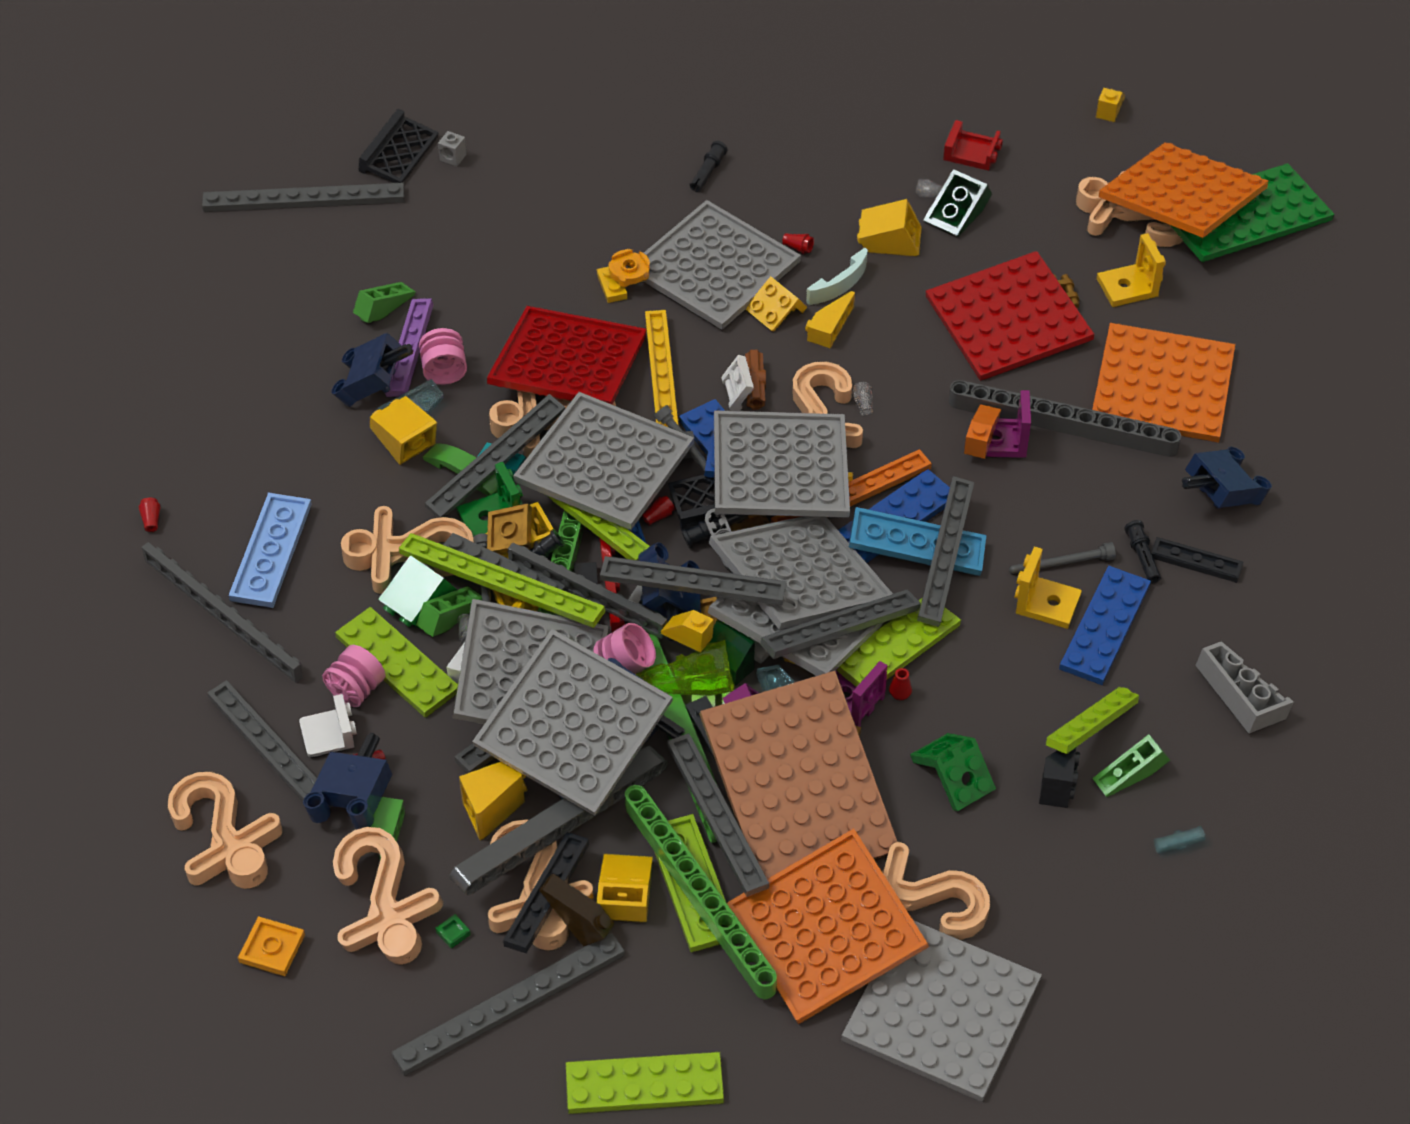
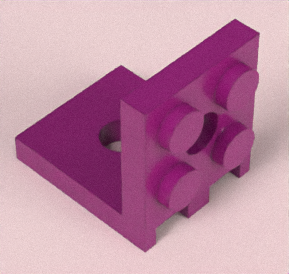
(1013, 432)
(866, 693)

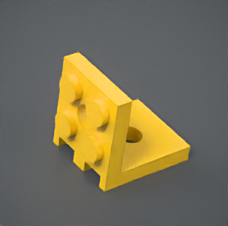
(1142, 277)
(1035, 593)

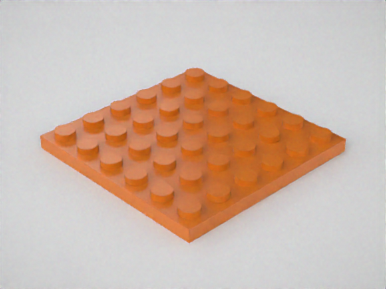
(1183, 189)
(1165, 380)
(829, 925)

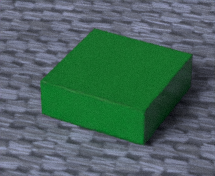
(453, 931)

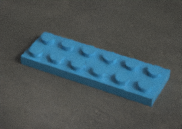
(911, 540)

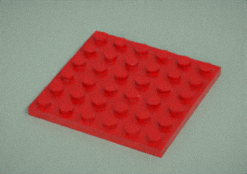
(1009, 315)
(566, 355)

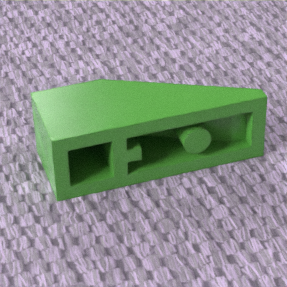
(380, 301)
(442, 612)
(1132, 766)
(389, 816)

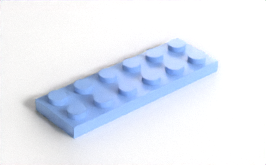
(270, 550)

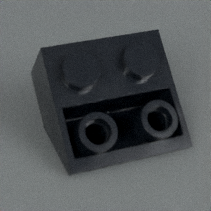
(1059, 778)

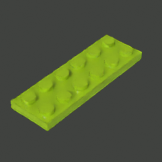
(896, 645)
(404, 665)
(694, 928)
(644, 1082)

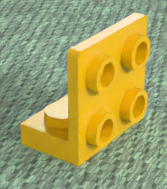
(773, 304)

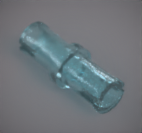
(1179, 839)

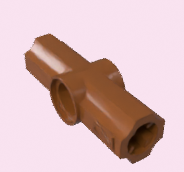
(756, 398)

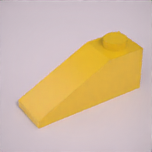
(829, 321)

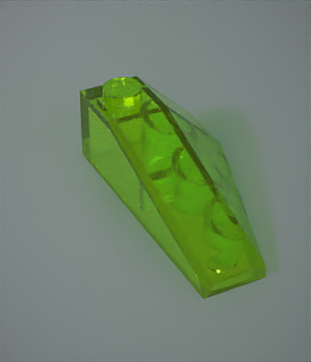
(694, 674)

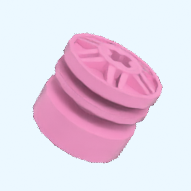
(442, 356)
(629, 646)
(354, 675)

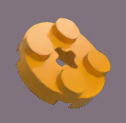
(629, 276)

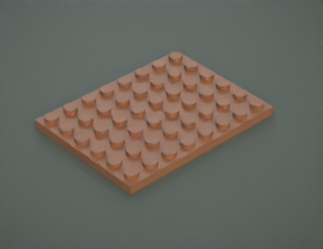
(796, 772)

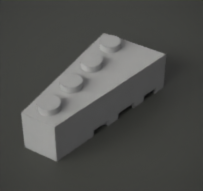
(1242, 689)

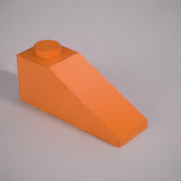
(981, 431)

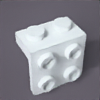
(329, 730)

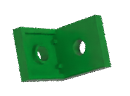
(507, 496)
(952, 757)

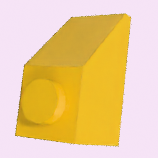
(1109, 104)
(690, 629)

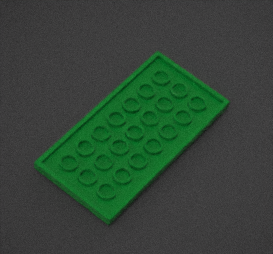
(1277, 211)

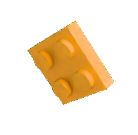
(271, 946)

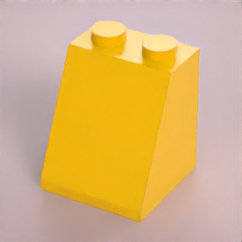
(890, 229)
(404, 429)
(491, 796)

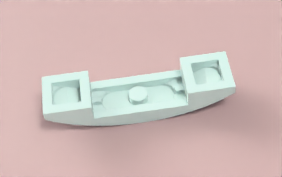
(825, 291)

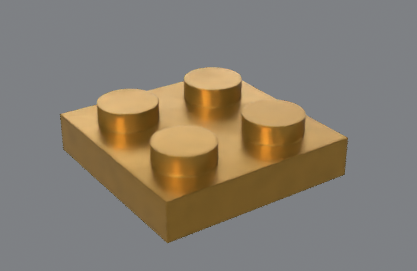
(509, 527)

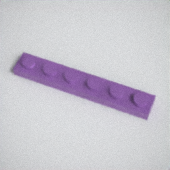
(413, 330)

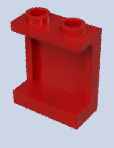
(971, 148)

